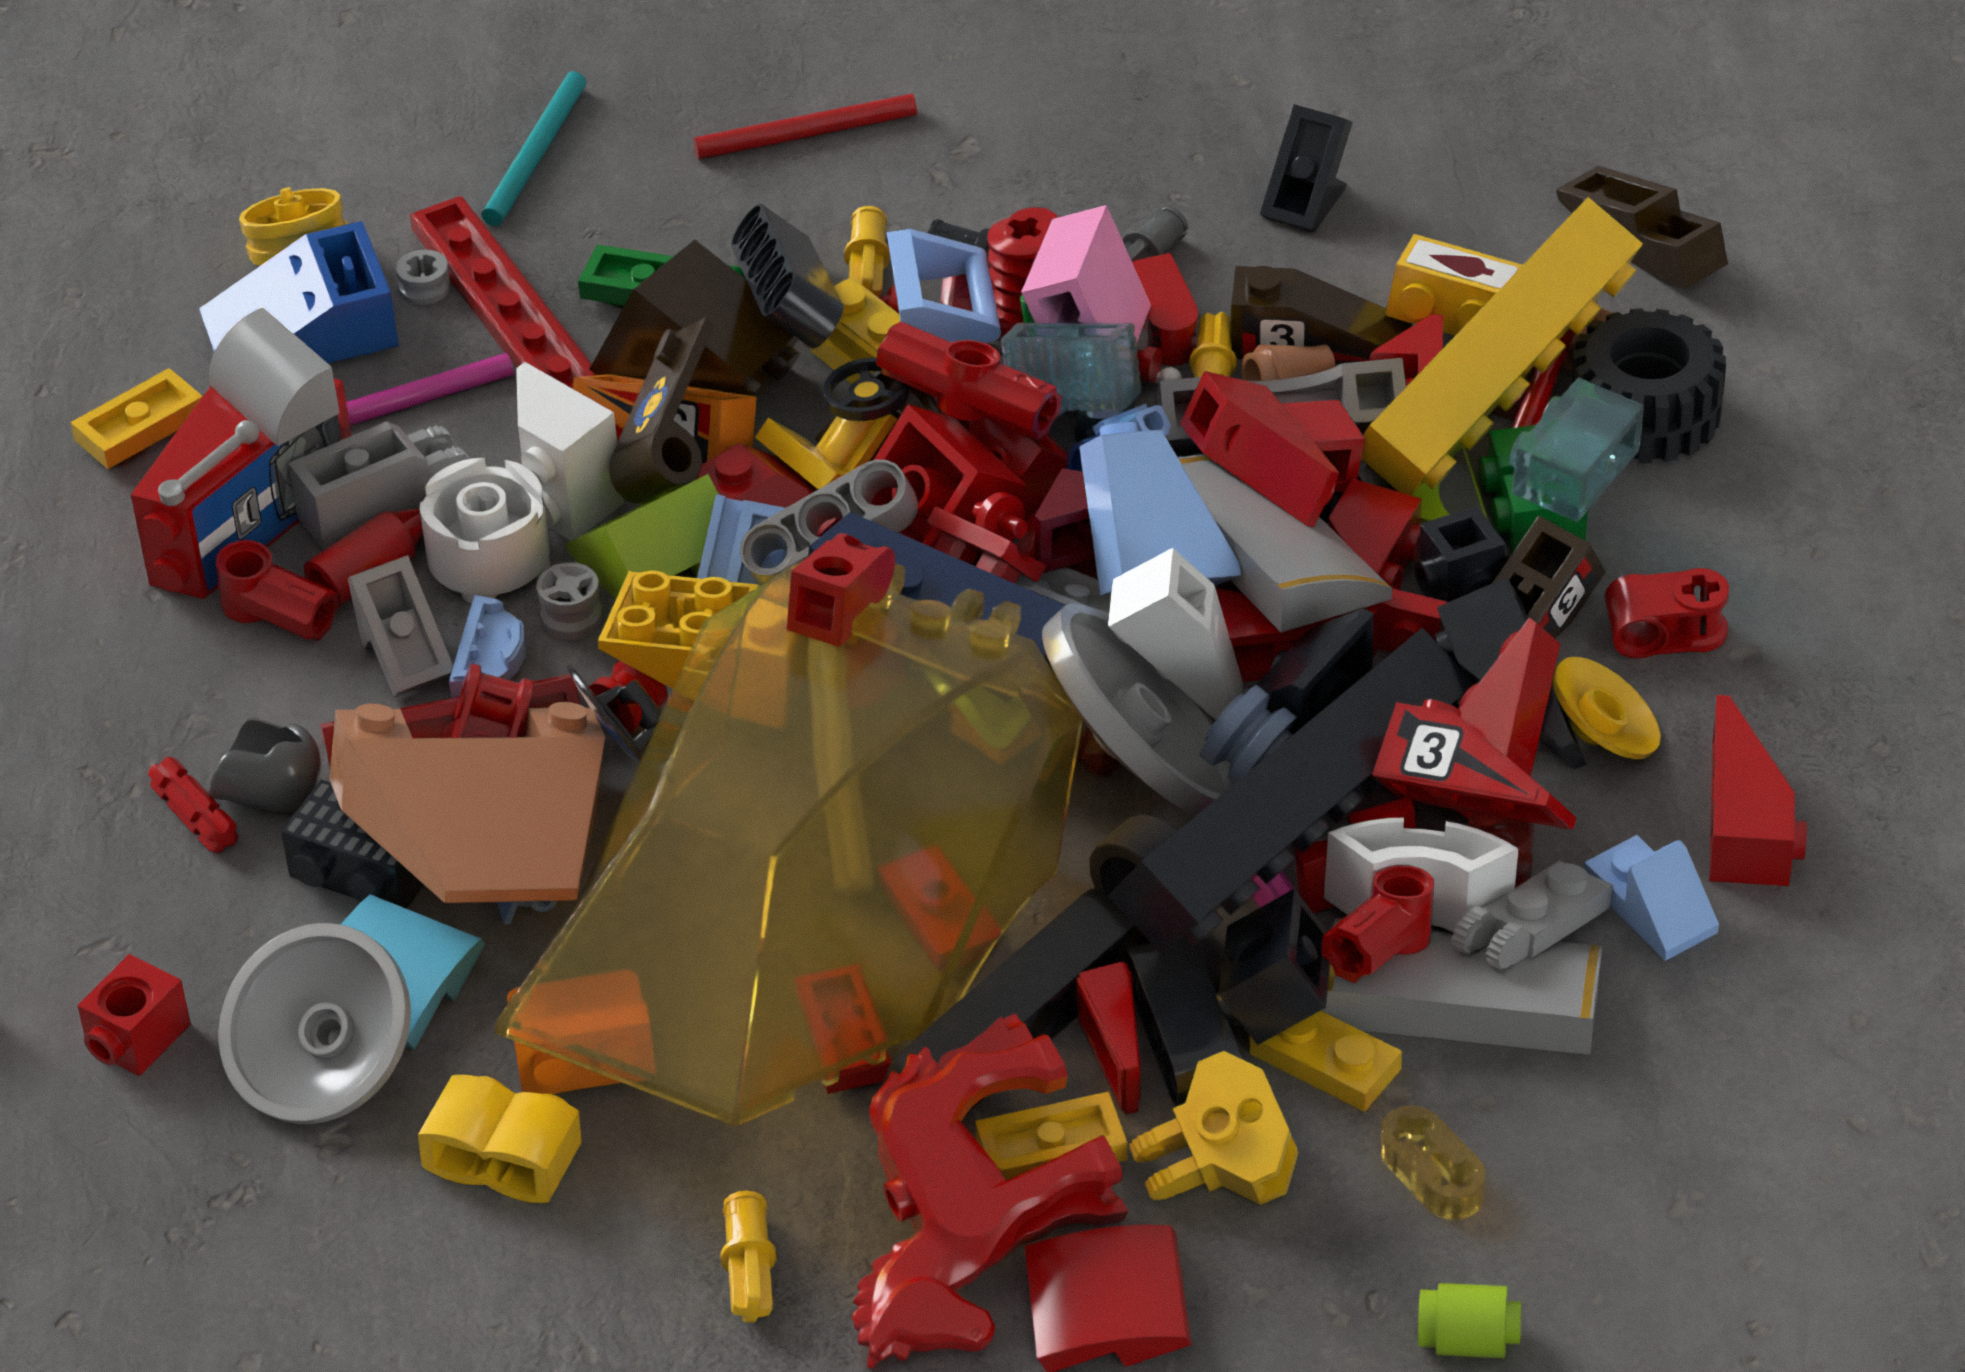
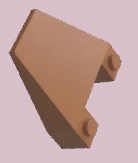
(475, 811)

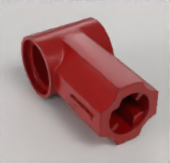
(259, 590)
(1386, 924)

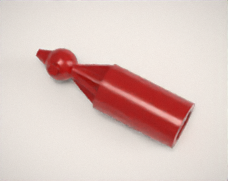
(370, 545)

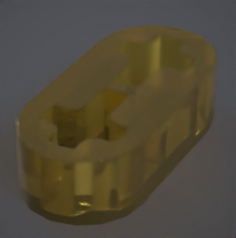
(1441, 1156)

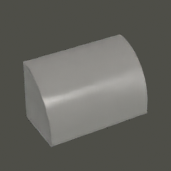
(273, 377)

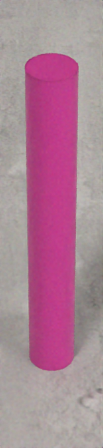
(429, 388)

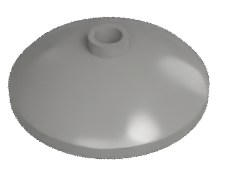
(289, 1003)

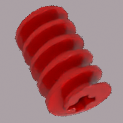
(1012, 253)

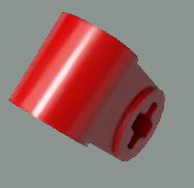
(1662, 614)
(487, 718)

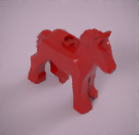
(957, 1195)

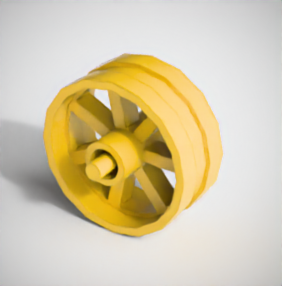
(286, 218)

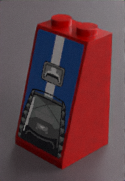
(234, 501)

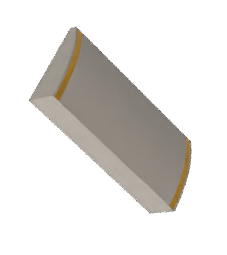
(1286, 567)
(1460, 997)

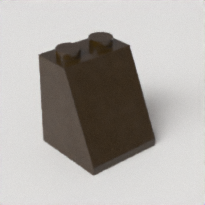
(686, 289)

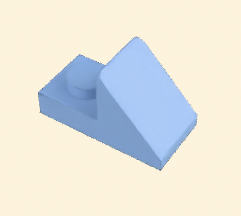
(1657, 894)

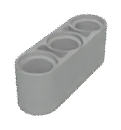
(798, 524)

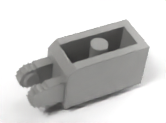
(367, 475)

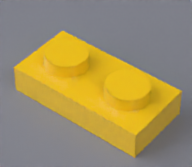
(136, 418)
(1333, 1058)
(1043, 1133)

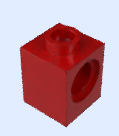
(133, 1015)

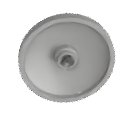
(1133, 709)

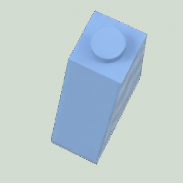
(1147, 505)

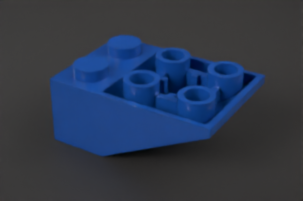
(321, 290)

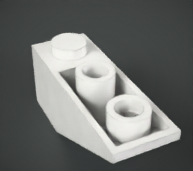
(1178, 627)

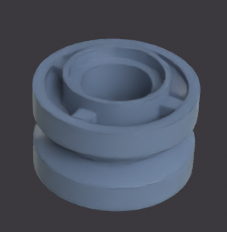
(1246, 733)

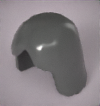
(268, 767)

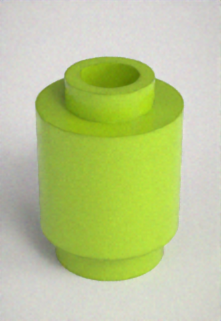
(1468, 1320)

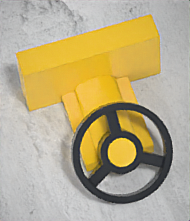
(853, 436)

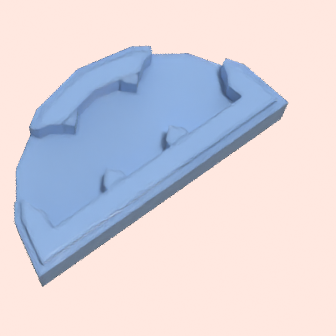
(490, 640)

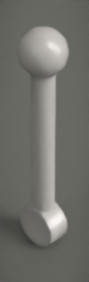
(172, 491)

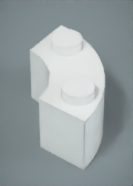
(1465, 863)

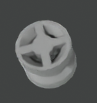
(569, 601)

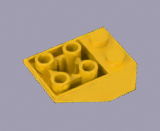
(660, 619)

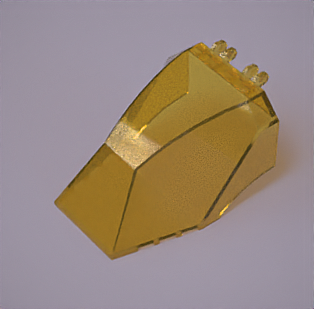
(809, 852)

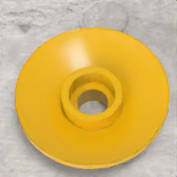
(1605, 708)

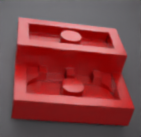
(1107, 1295)

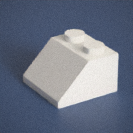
(569, 449)

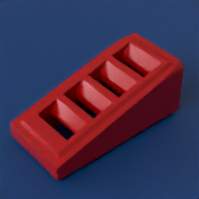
(1110, 1028)

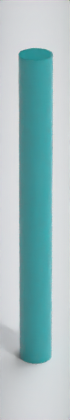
(533, 149)

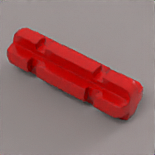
(193, 805)

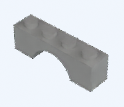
(1360, 386)

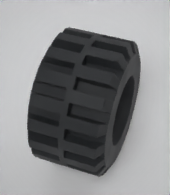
(1665, 367)

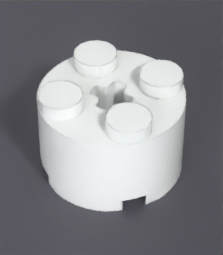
(485, 527)

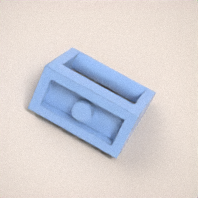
(925, 257)

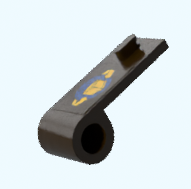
(654, 449)

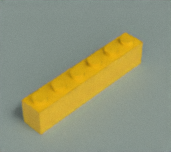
(1498, 348)

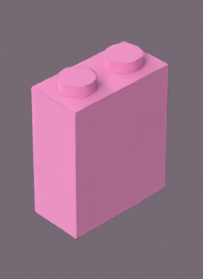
(1085, 274)

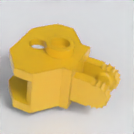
(1232, 1134)

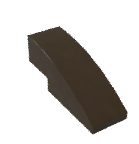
(1675, 242)

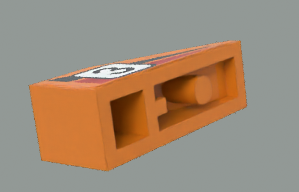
(710, 416)

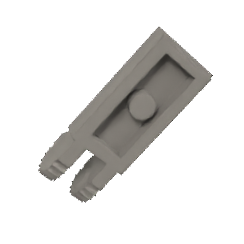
(1533, 915)

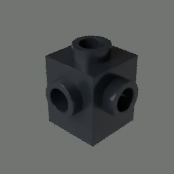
(1458, 555)

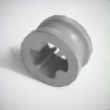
(423, 277)

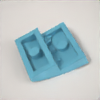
(429, 953)

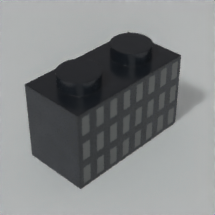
(337, 854)

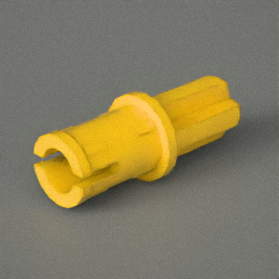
(867, 251)
(1213, 346)
(748, 1255)

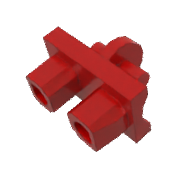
(991, 537)

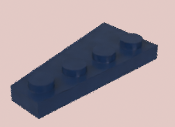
(943, 577)

